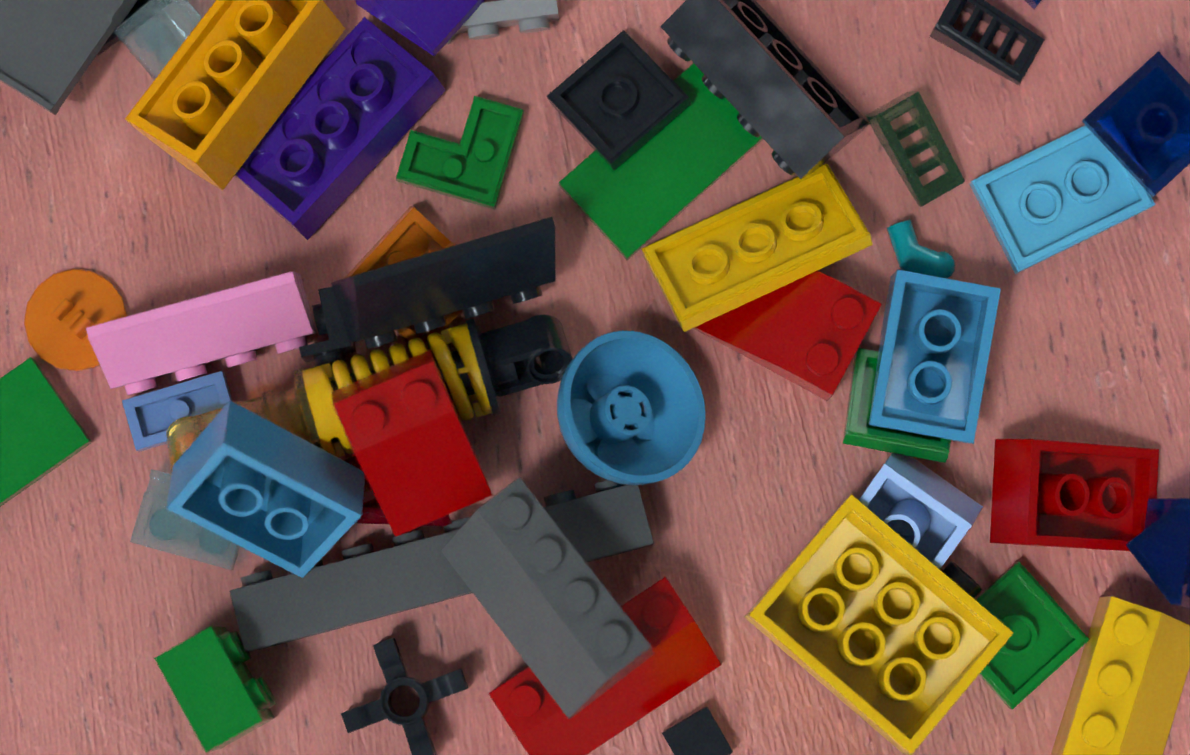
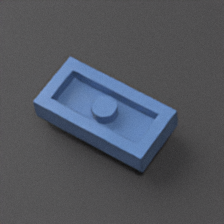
(155, 411)

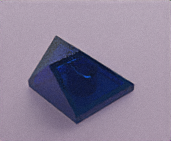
(1147, 124)
(1165, 548)

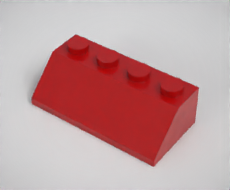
(677, 662)

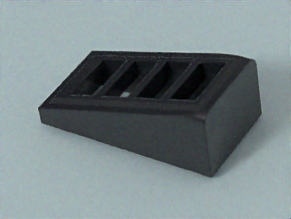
(997, 20)

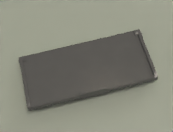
(53, 43)

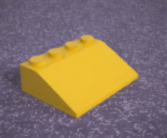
(879, 625)

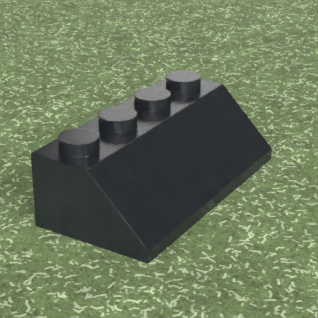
(766, 80)
(447, 281)

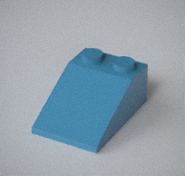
(933, 356)

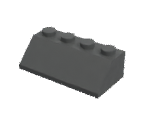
(546, 598)

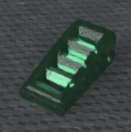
(890, 140)

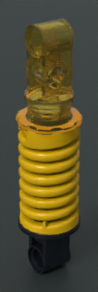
(474, 369)

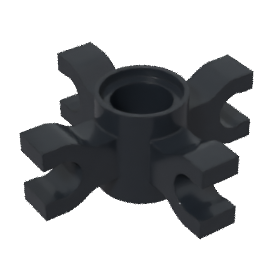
(395, 676)

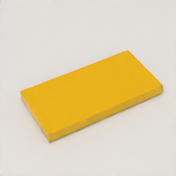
(756, 247)

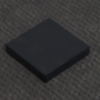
(619, 100)

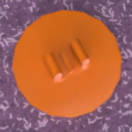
(63, 310)

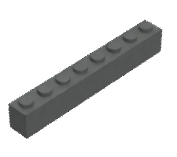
(416, 571)

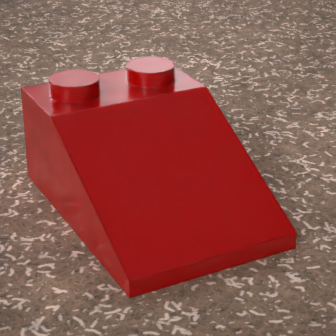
(800, 330)
(411, 443)
(1070, 493)

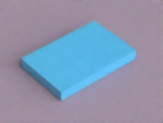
(1057, 198)

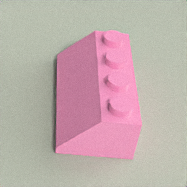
(203, 331)

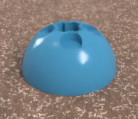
(652, 404)

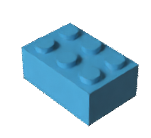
(266, 489)

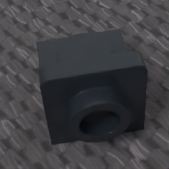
(329, 322)

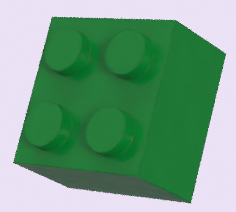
(216, 687)

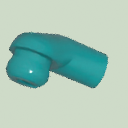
(915, 257)

